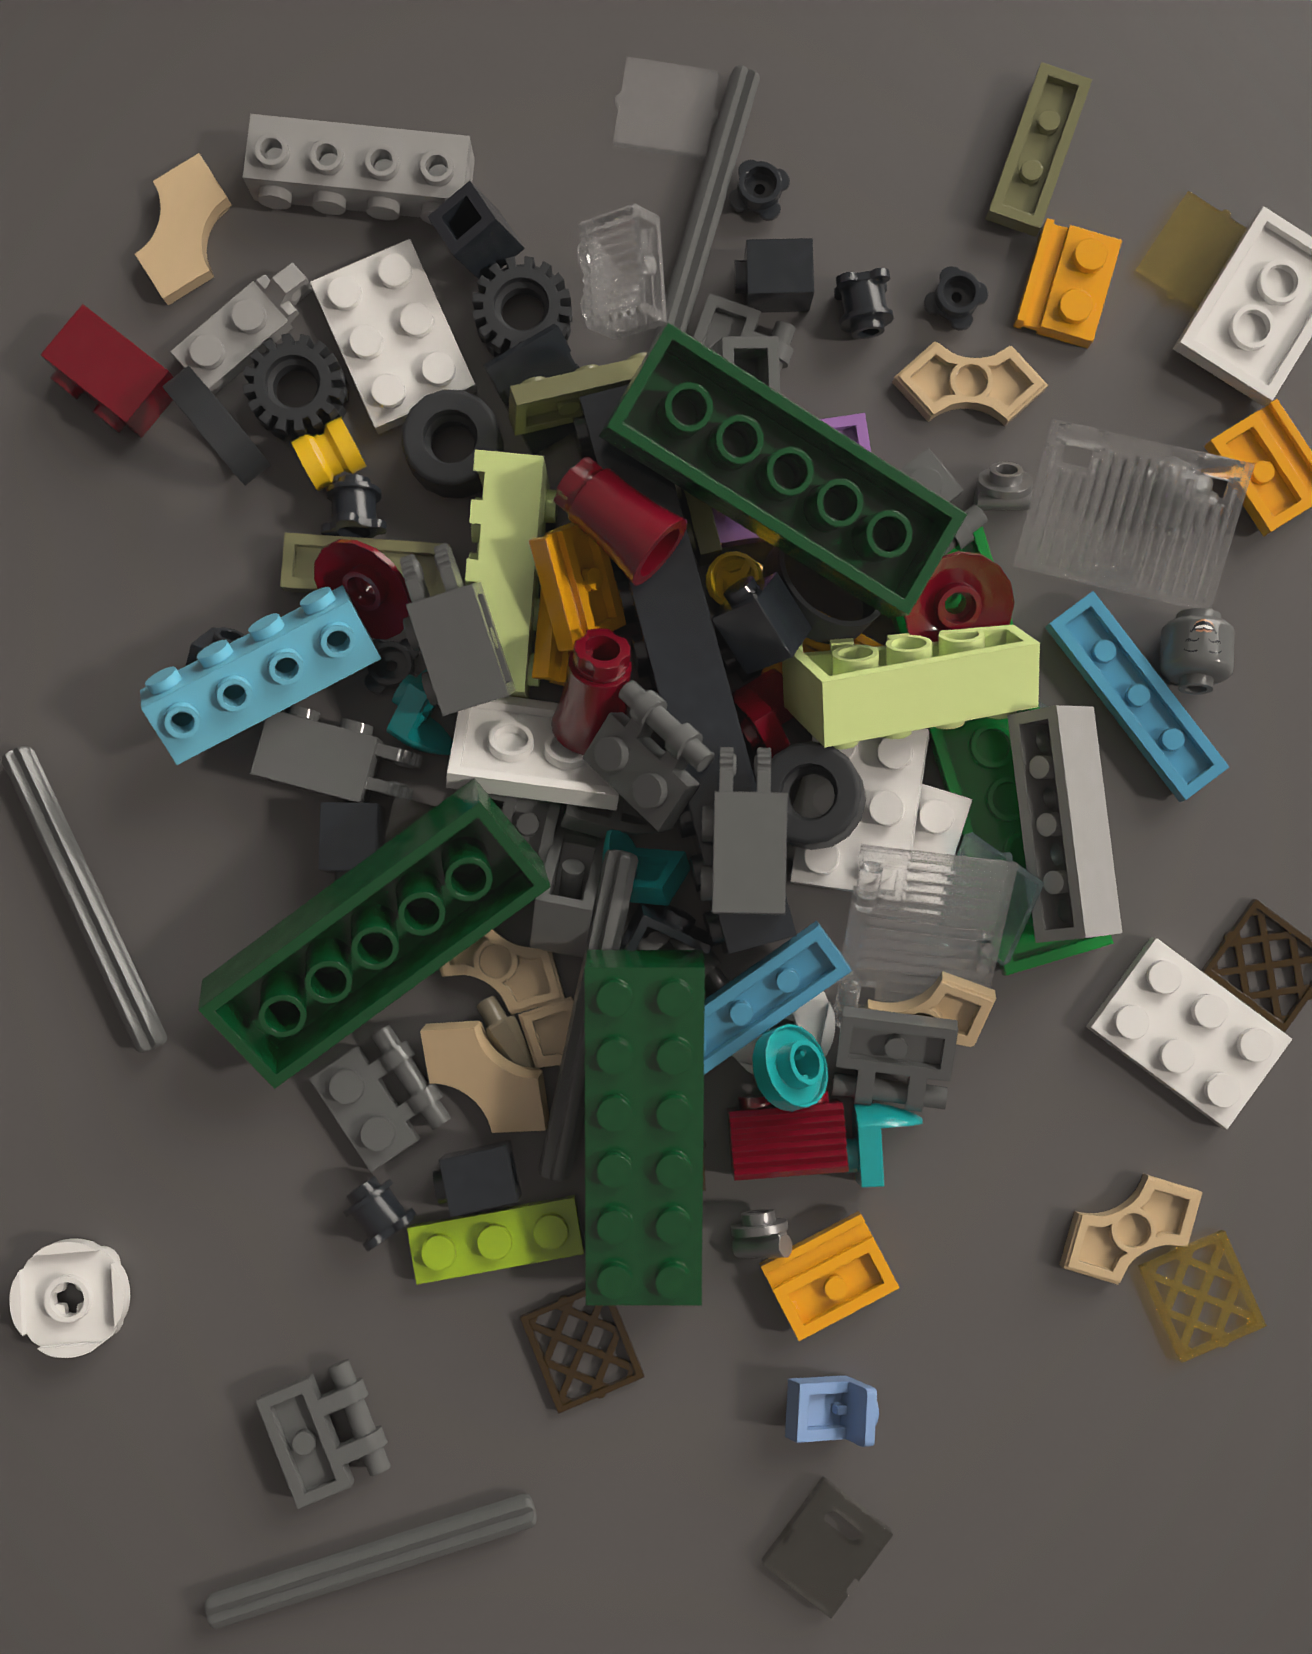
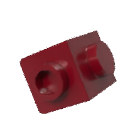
(763, 712)

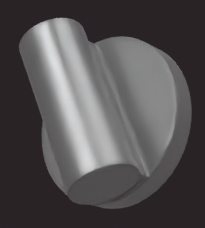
(1003, 487)
(761, 1235)

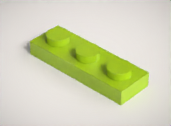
(495, 1239)

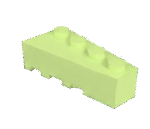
(508, 515)
(911, 683)

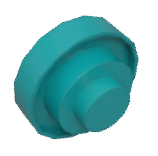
(790, 1067)

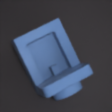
(831, 1410)

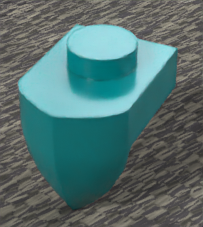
(413, 719)
(657, 871)
(865, 1147)

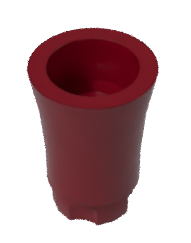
(620, 519)
(591, 688)

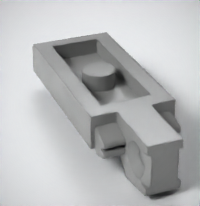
(230, 336)

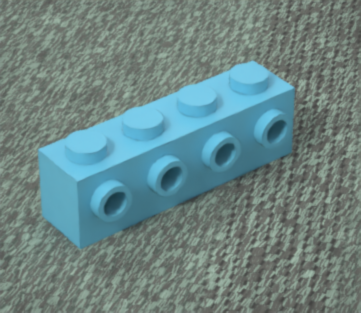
(257, 673)

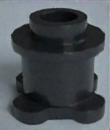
(864, 302)
(354, 508)
(377, 1211)

